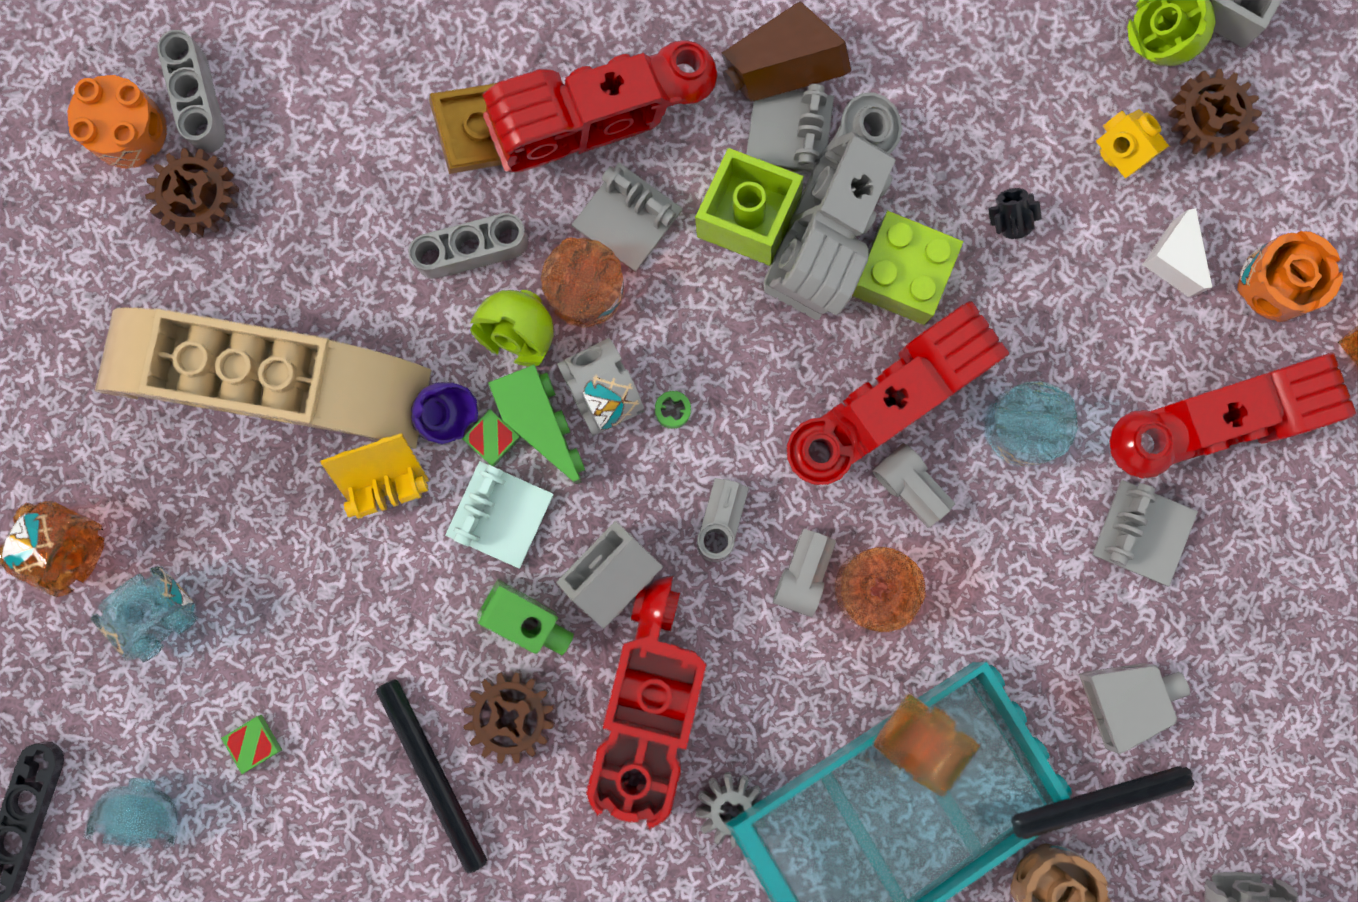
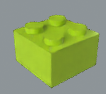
(748, 206)
(907, 268)

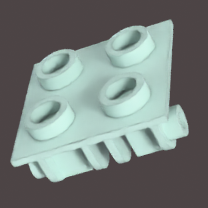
(499, 514)

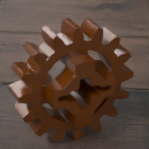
(1220, 112)
(210, 192)
(521, 733)

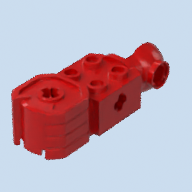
(543, 120)
(927, 374)
(1258, 408)
(647, 715)

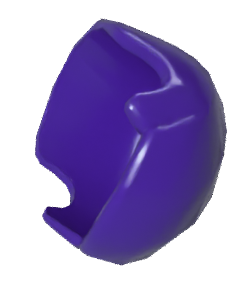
(443, 412)

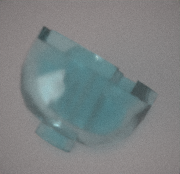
(134, 815)

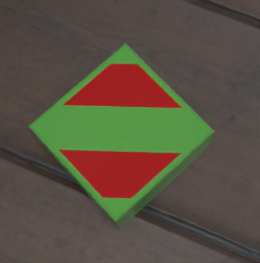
(491, 438)
(251, 744)

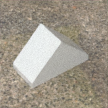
(1181, 256)

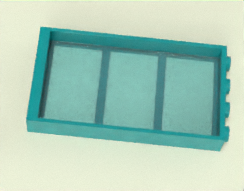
(876, 835)

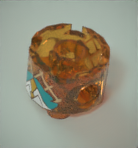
(583, 282)
(51, 547)

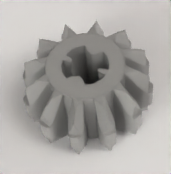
(715, 807)

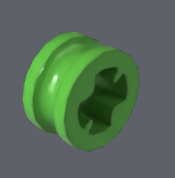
(675, 397)

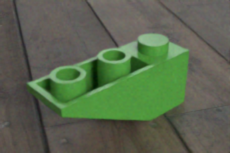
(528, 411)

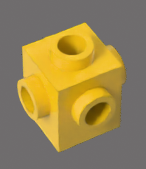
(1131, 141)

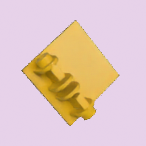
(375, 472)

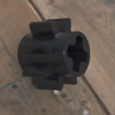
(1015, 213)

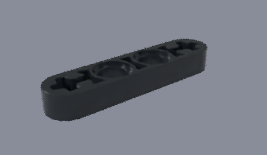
(22, 823)

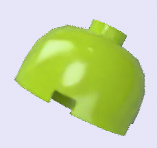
(1171, 30)
(515, 323)

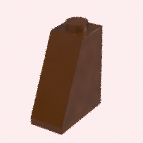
(785, 55)

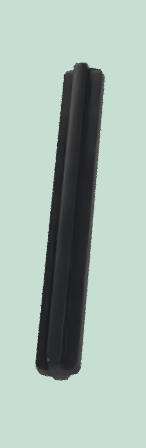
(431, 776)
(1101, 802)

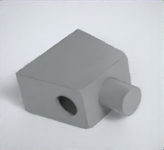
(1132, 702)

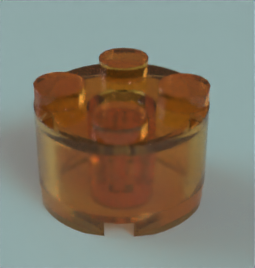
(899, 603)
(926, 745)

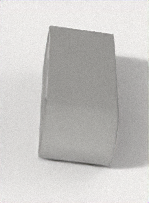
(180, 79)
(450, 239)

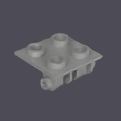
(791, 128)
(627, 216)
(1145, 532)

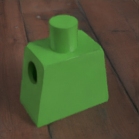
(508, 608)

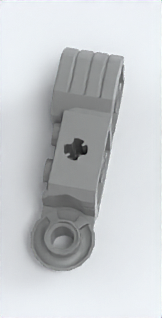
(819, 254)

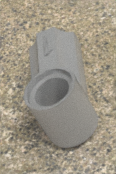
(906, 477)
(722, 516)
(802, 583)

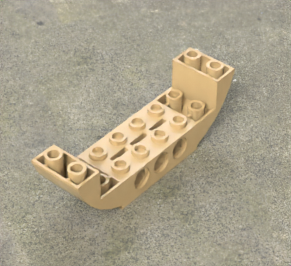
(259, 373)

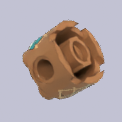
(1057, 875)

